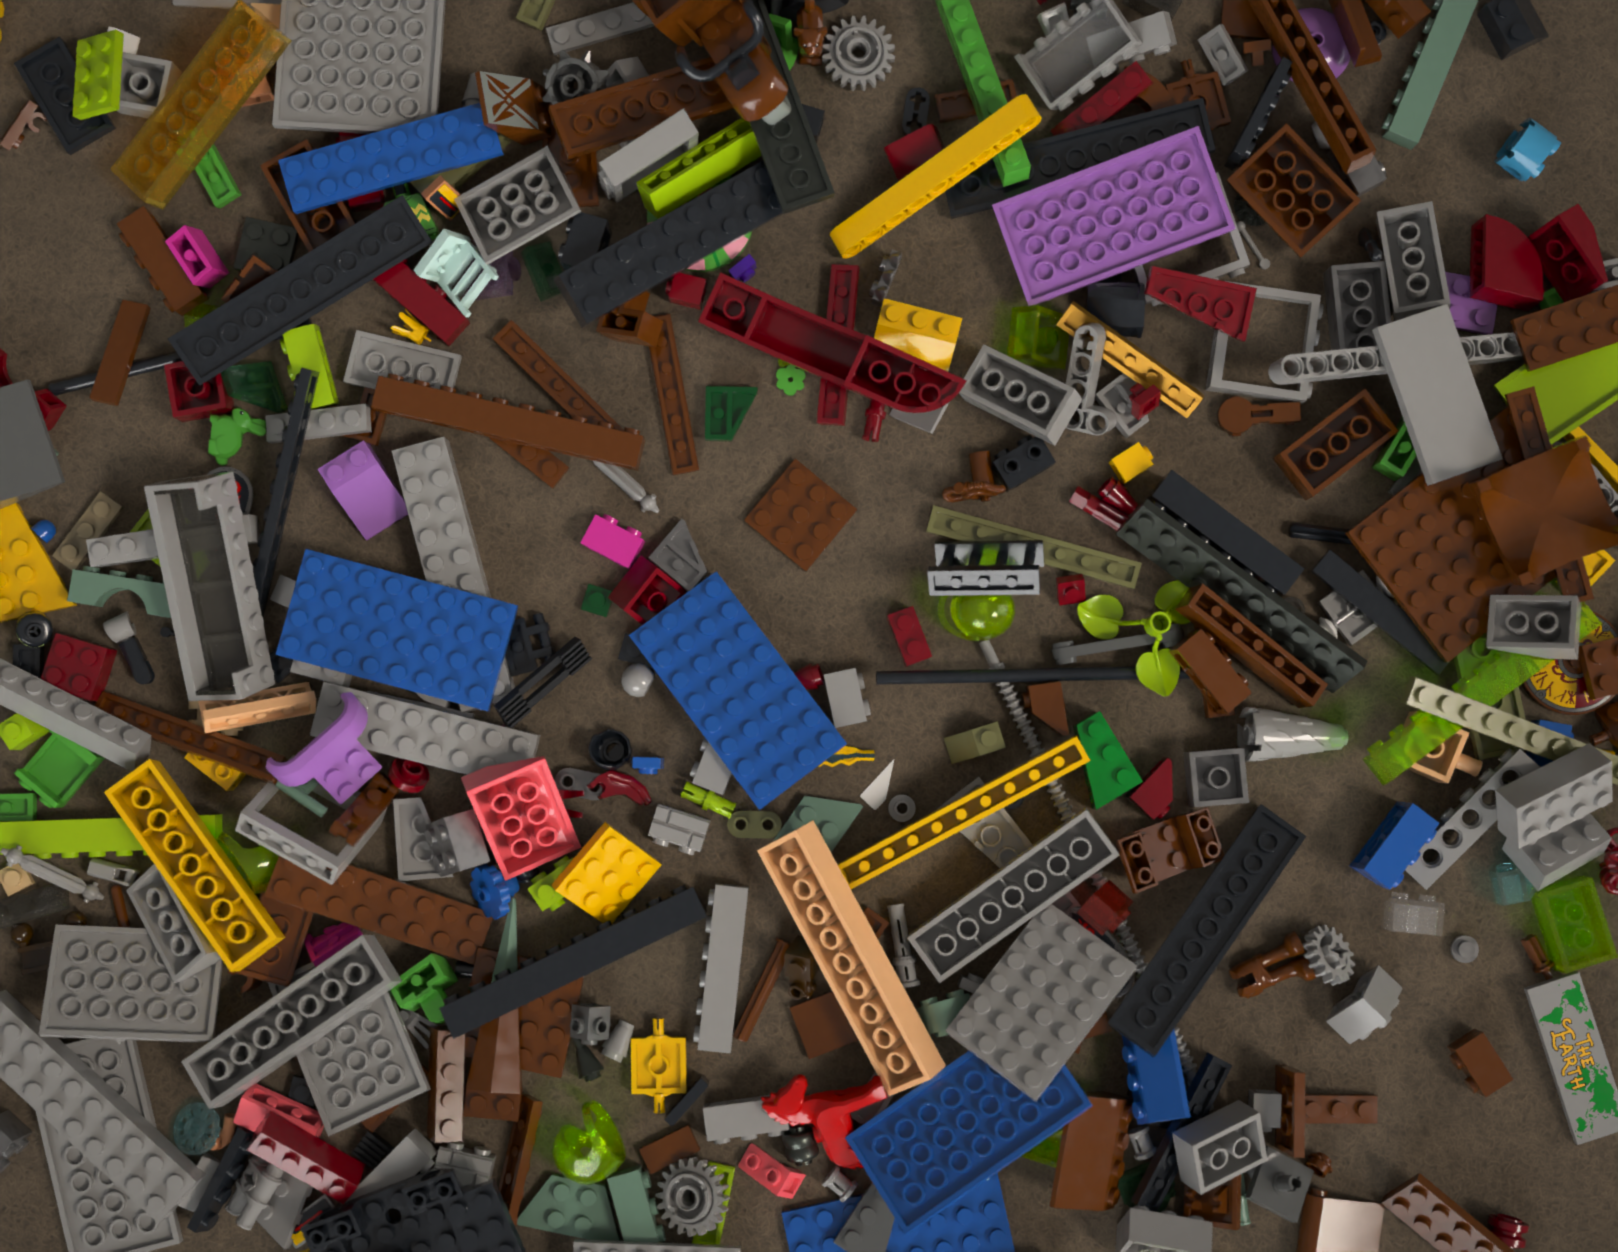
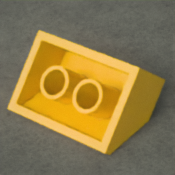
(919, 332)

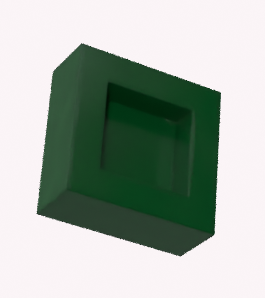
(597, 601)

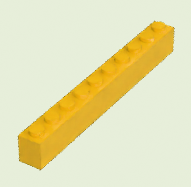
(963, 812)

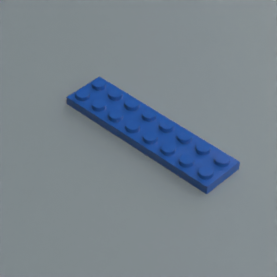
(388, 158)

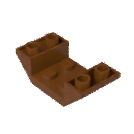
(1169, 848)

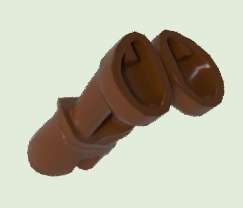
(1263, 979)

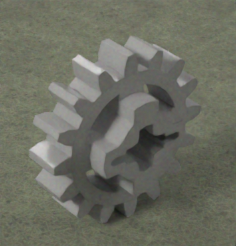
(1328, 955)

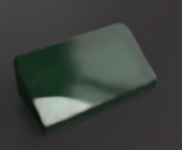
(543, 269)

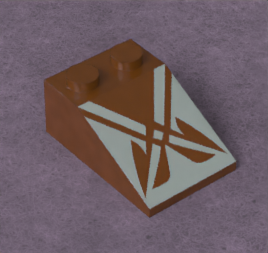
(513, 107)

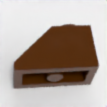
(1047, 705)

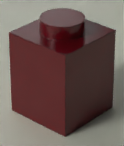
(687, 290)

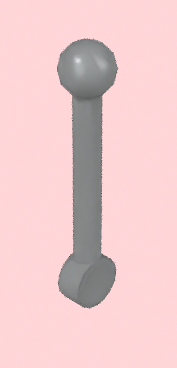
(1263, 263)

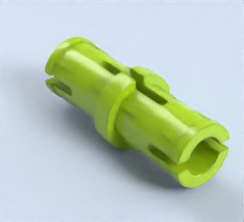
(708, 800)

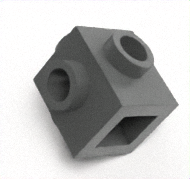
(590, 1022)

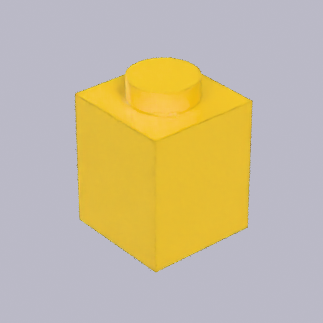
(1131, 462)

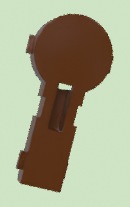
(1236, 418)

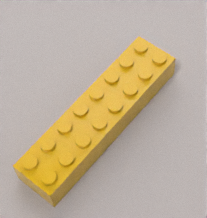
(194, 865)

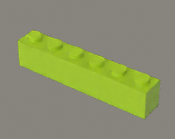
(699, 168)

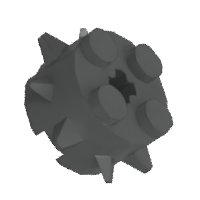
(569, 70)

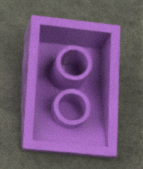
(364, 489)

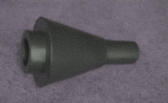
(587, 1063)

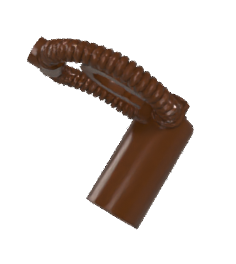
(982, 482)

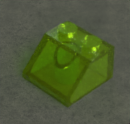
(1037, 338)

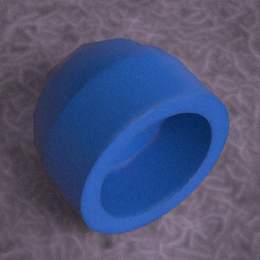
(45, 530)

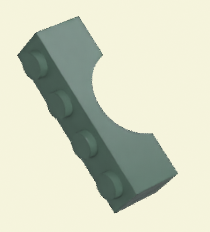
(95, 589)

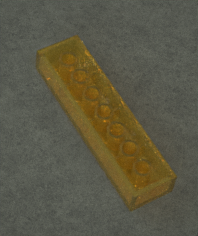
(200, 104)

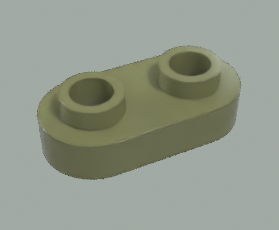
(754, 824)

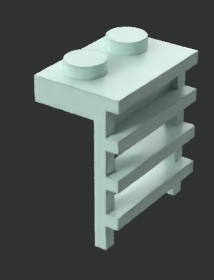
(446, 263)

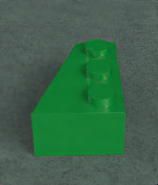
(1109, 768)

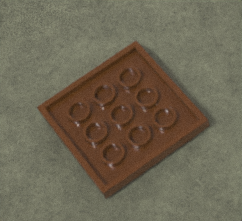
(542, 1022)

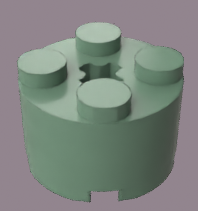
(939, 1015)

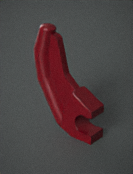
(621, 784)

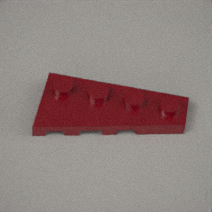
(1209, 300)

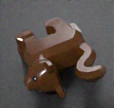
(810, 33)

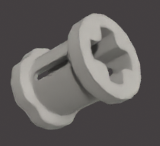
(1141, 1142)
(839, 1183)

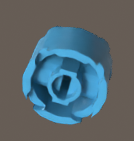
(1526, 150)

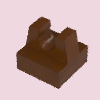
(1256, 49)

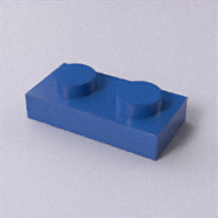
(648, 765)

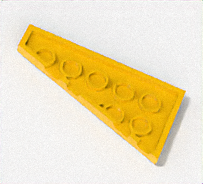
(26, 570)

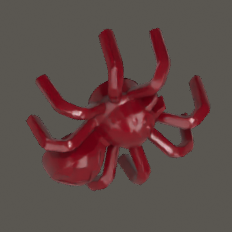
(1609, 871)

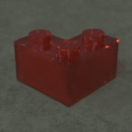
(1106, 908)

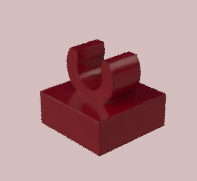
(1144, 400)

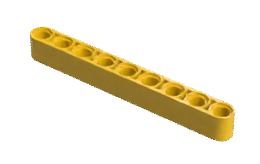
(936, 176)

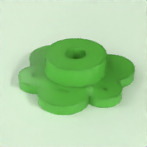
(783, 375)

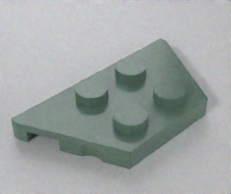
(829, 815)
(571, 1210)

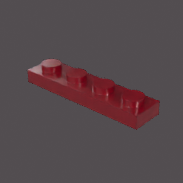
(1107, 100)

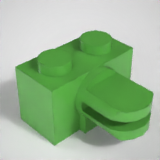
(425, 987)

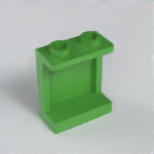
(58, 770)

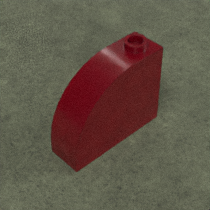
(1504, 265)

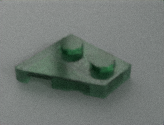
(255, 385)

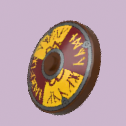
(1561, 683)

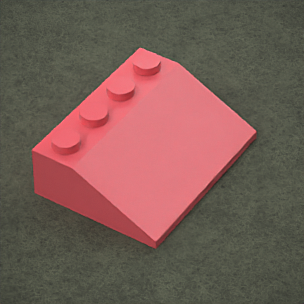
(521, 814)

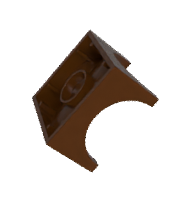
(1546, 511)

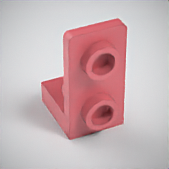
(770, 1173)

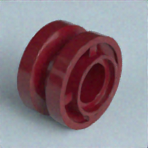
(1509, 1229)

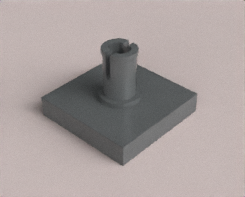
(1280, 1185)

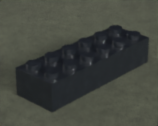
(1225, 533)

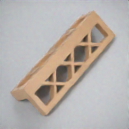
(258, 711)

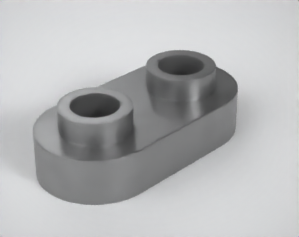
(580, 781)

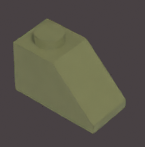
(974, 742)

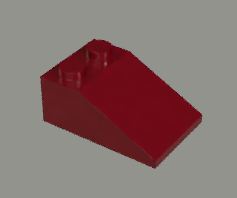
(1570, 254)

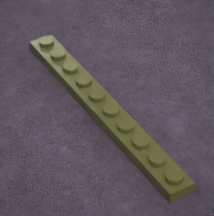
(1493, 722)

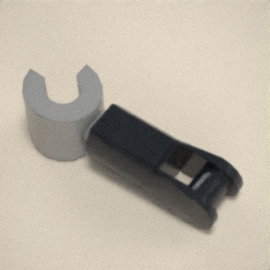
(121, 630)

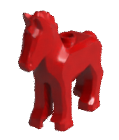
(827, 1111)

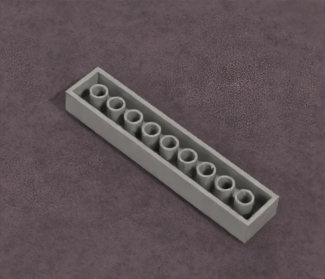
(443, 527)
(92, 1114)

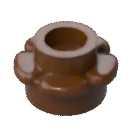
(1320, 1164)

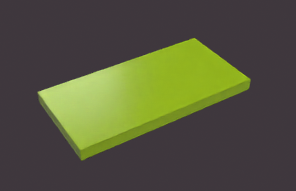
(1569, 389)

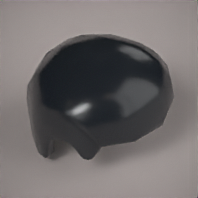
(617, 756)

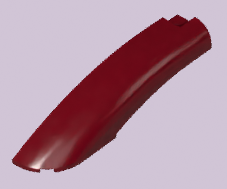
(827, 349)

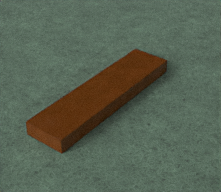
(120, 352)

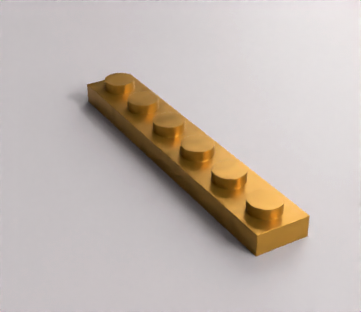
(1136, 362)

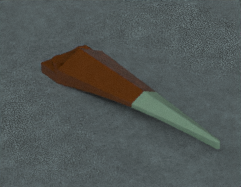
(495, 1070)

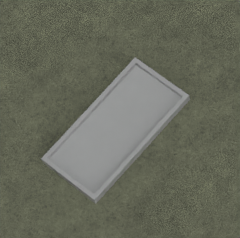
(1437, 394)

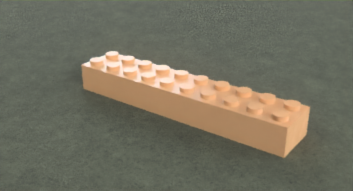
(851, 959)

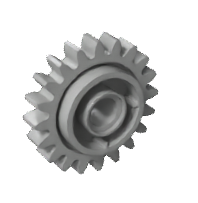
(861, 37)
(689, 1215)

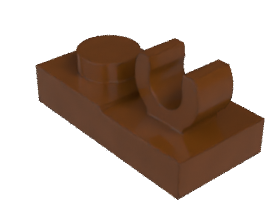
(13, 135)

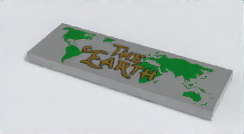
(1575, 1056)

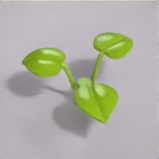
(1154, 669)

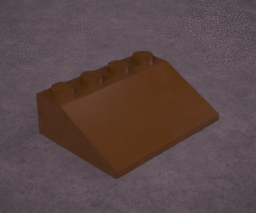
(1293, 190)
(1093, 1155)

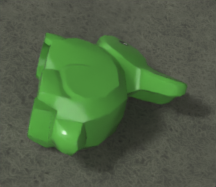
(228, 433)

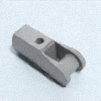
(110, 871)

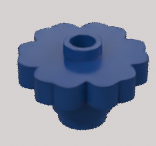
(492, 890)

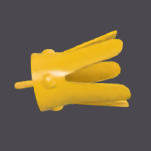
(416, 331)

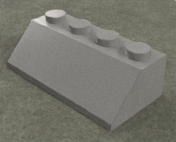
(171, 926)

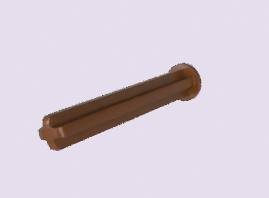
(762, 991)

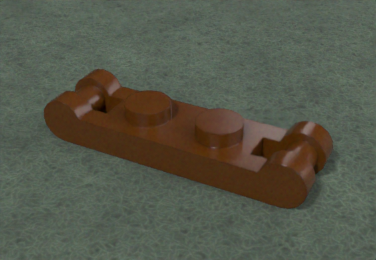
(365, 810)

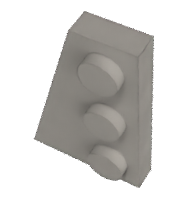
(412, 849)

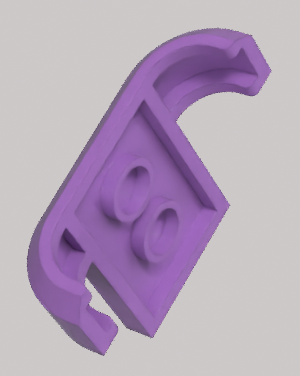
(333, 756)

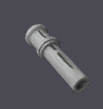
(897, 912)

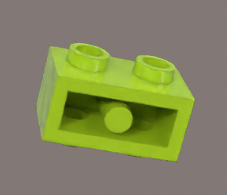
(542, 890)

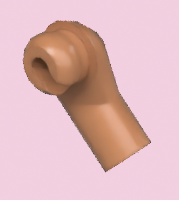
(226, 1133)

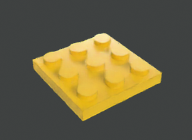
(606, 874)

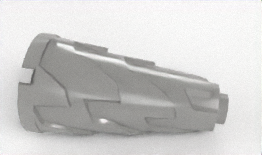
(1282, 735)

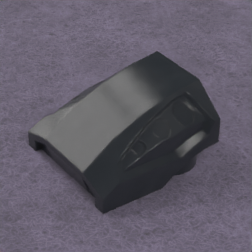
(1118, 305)

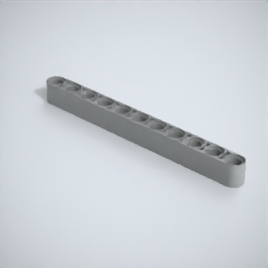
(1372, 362)

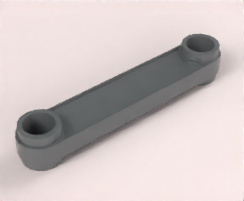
(1066, 651)

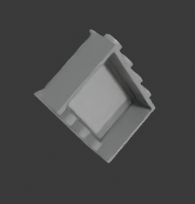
(1079, 52)

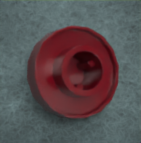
(408, 775)

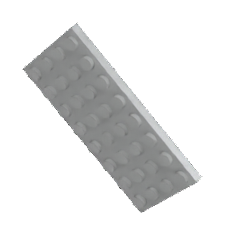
(90, 1205)

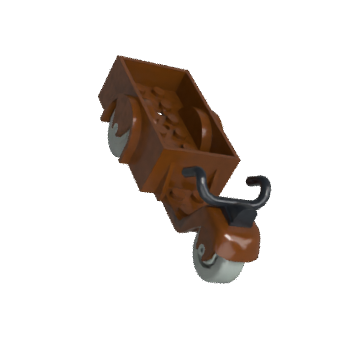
(735, 42)

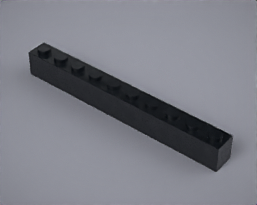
(572, 962)

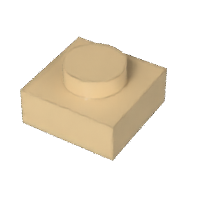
(15, 879)

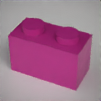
(197, 257)
(613, 541)

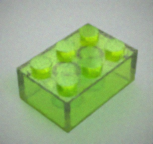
(1573, 924)

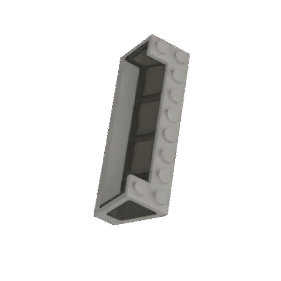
(210, 586)

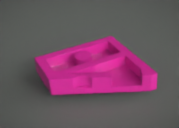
(328, 944)

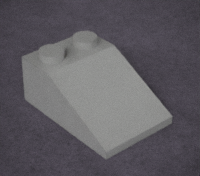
(1535, 625)

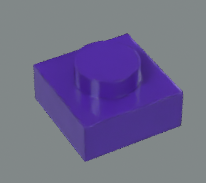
(744, 269)

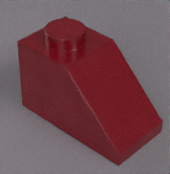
(1155, 791)

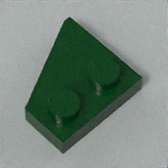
(726, 410)

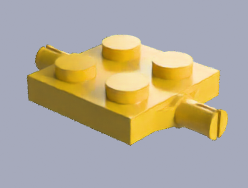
(658, 1065)

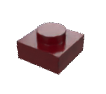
(1070, 589)

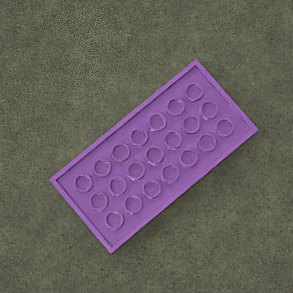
(1113, 216)

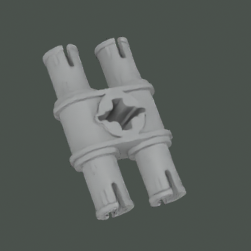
(254, 1191)

